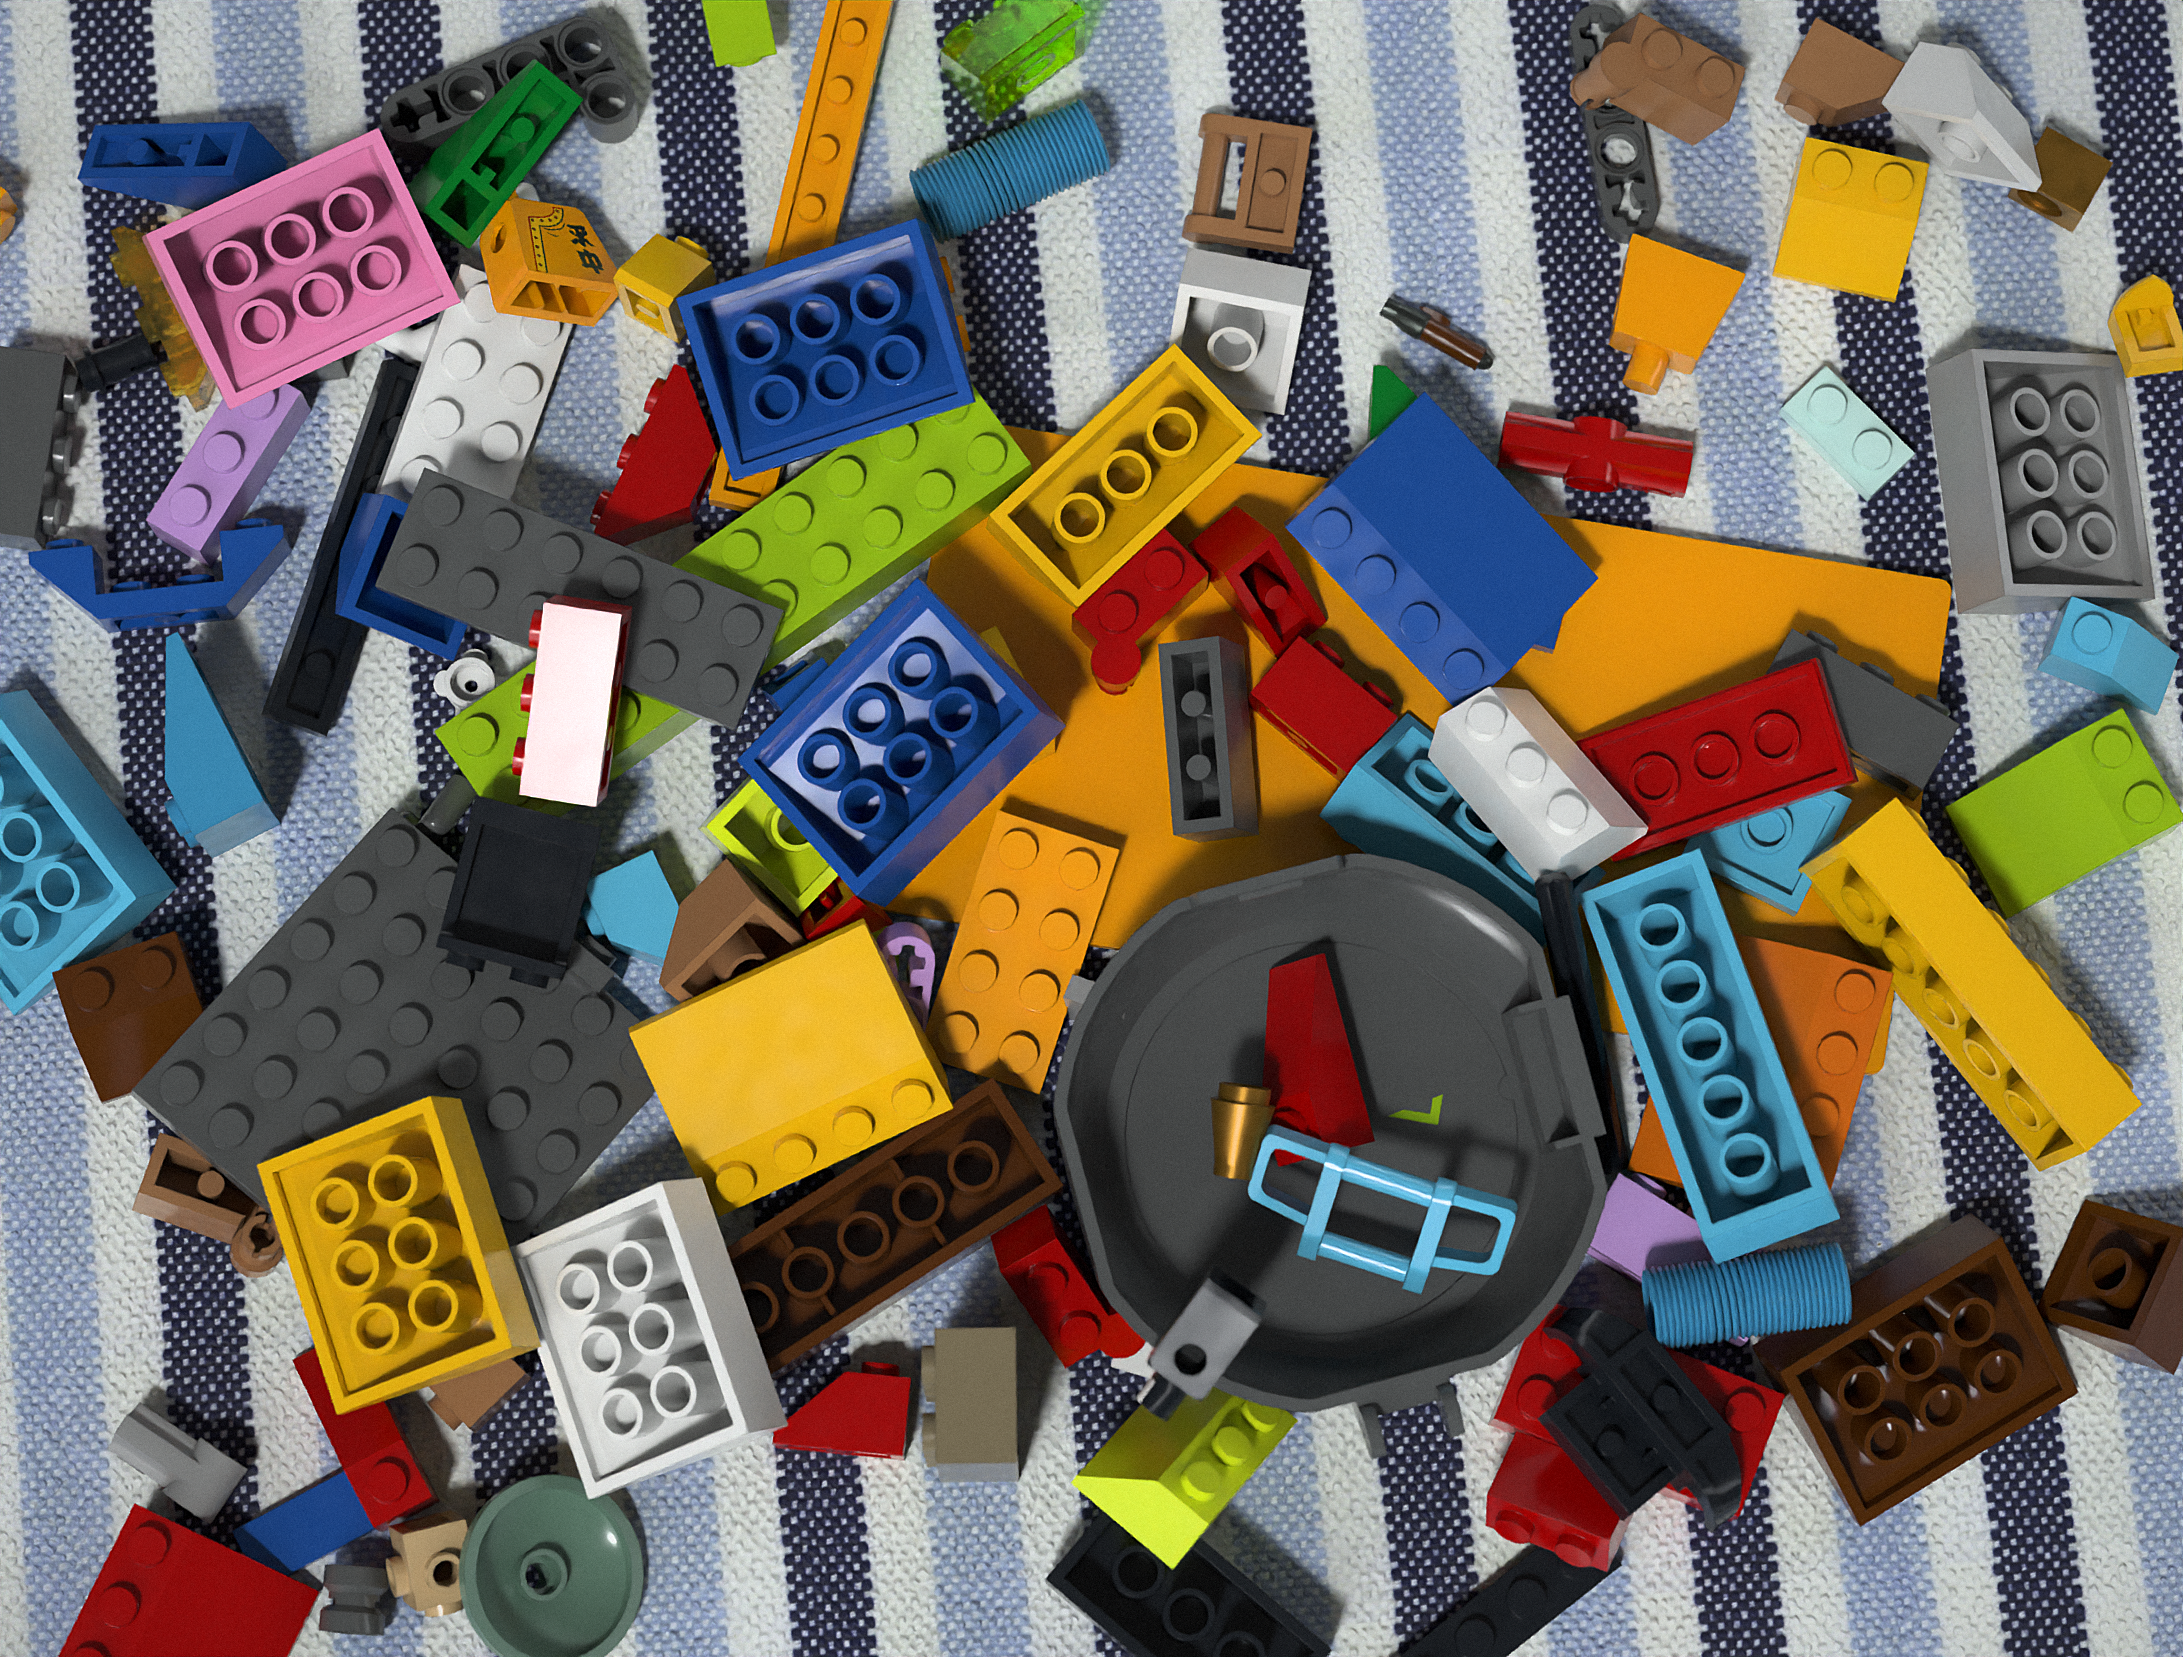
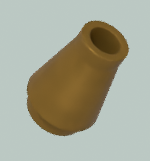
(1239, 1125)

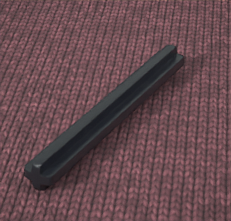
(1574, 979)

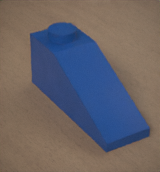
(179, 161)

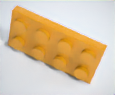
(1018, 951)

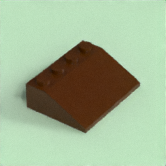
(1924, 1372)

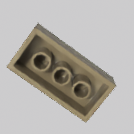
(976, 1404)

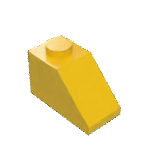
(658, 276)

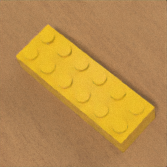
(1971, 986)

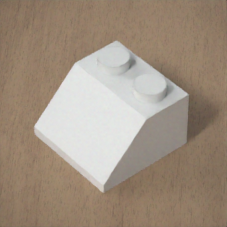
(1963, 117)
(1241, 325)

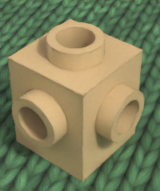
(417, 1550)

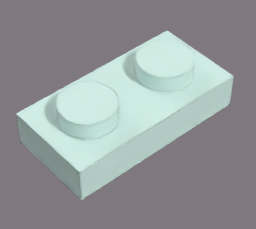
(1846, 433)

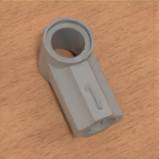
(189, 1469)

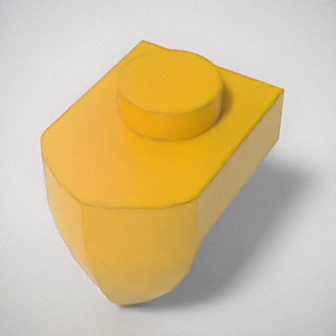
(2147, 329)

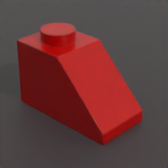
(1257, 580)
(854, 1416)

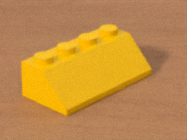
(1122, 478)

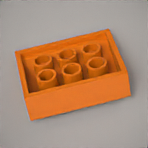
(1824, 1029)

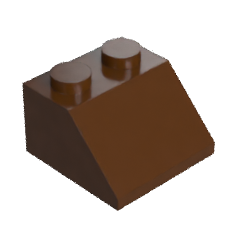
(130, 1009)
(2120, 1286)

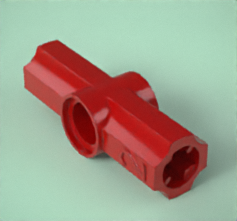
(1595, 454)

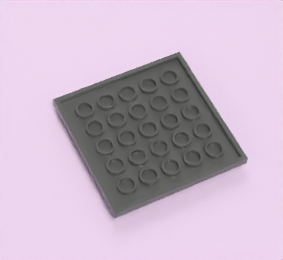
(365, 1016)

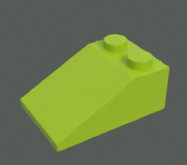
(2065, 814)

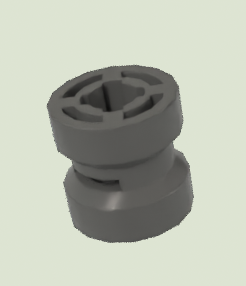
(354, 1596)

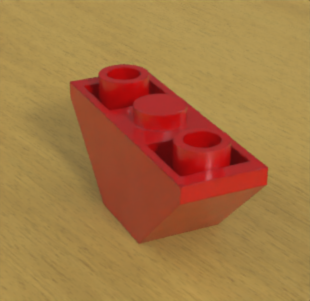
(663, 468)

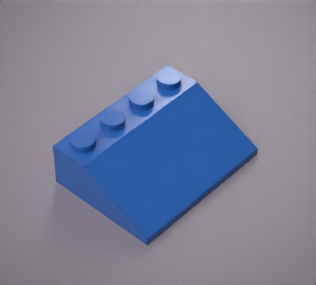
(828, 348)
(1441, 551)
(900, 744)

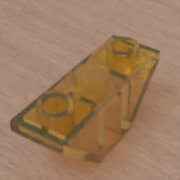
(160, 320)

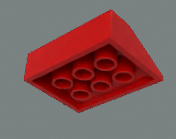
(186, 1597)

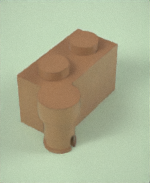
(1661, 80)
(197, 1197)

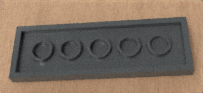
(501, 561)

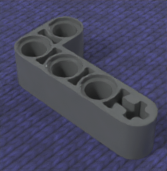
(489, 73)

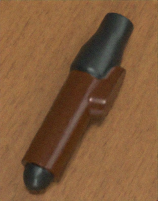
(1435, 331)

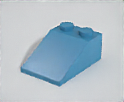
(207, 771)

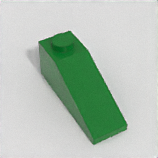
(491, 154)

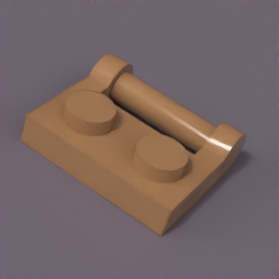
(1268, 185)

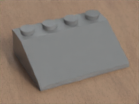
(2038, 481)

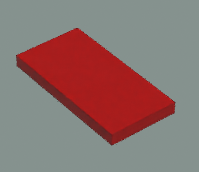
(1726, 756)

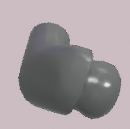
(445, 809)

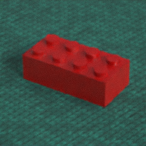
(1547, 1372)

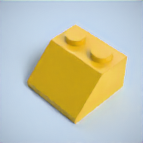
(1850, 219)

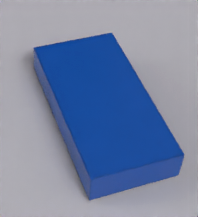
(306, 1527)

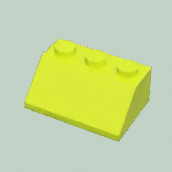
(768, 847)
(1180, 1474)

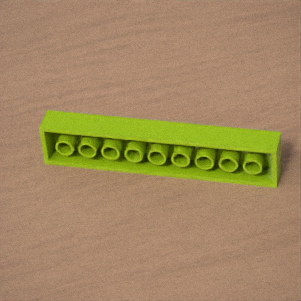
(806, 549)

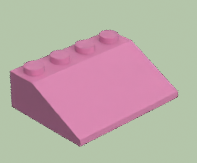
(301, 269)

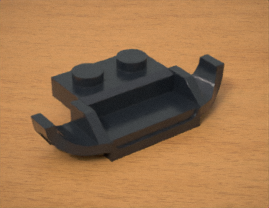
(1639, 1420)

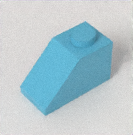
(2108, 655)
(633, 908)

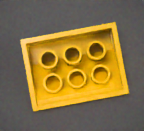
(792, 1067)
(398, 1254)

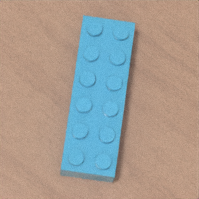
(1708, 1057)

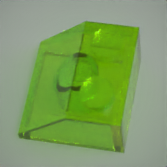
(1012, 52)

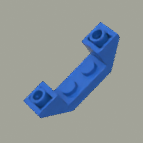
(248, 561)

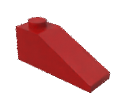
(1311, 1060)
(371, 1452)

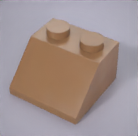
(725, 932)

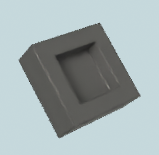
(592, 964)

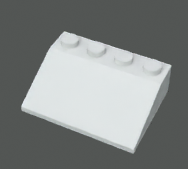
(646, 1337)

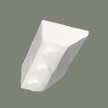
(1531, 783)

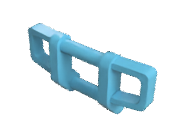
(1435, 1195)

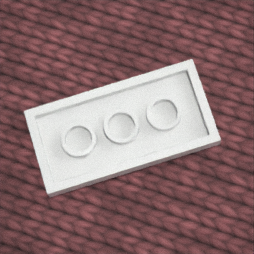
(475, 395)

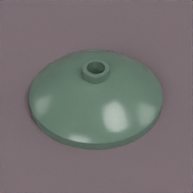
(584, 1564)

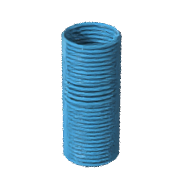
(1017, 172)
(1749, 1298)

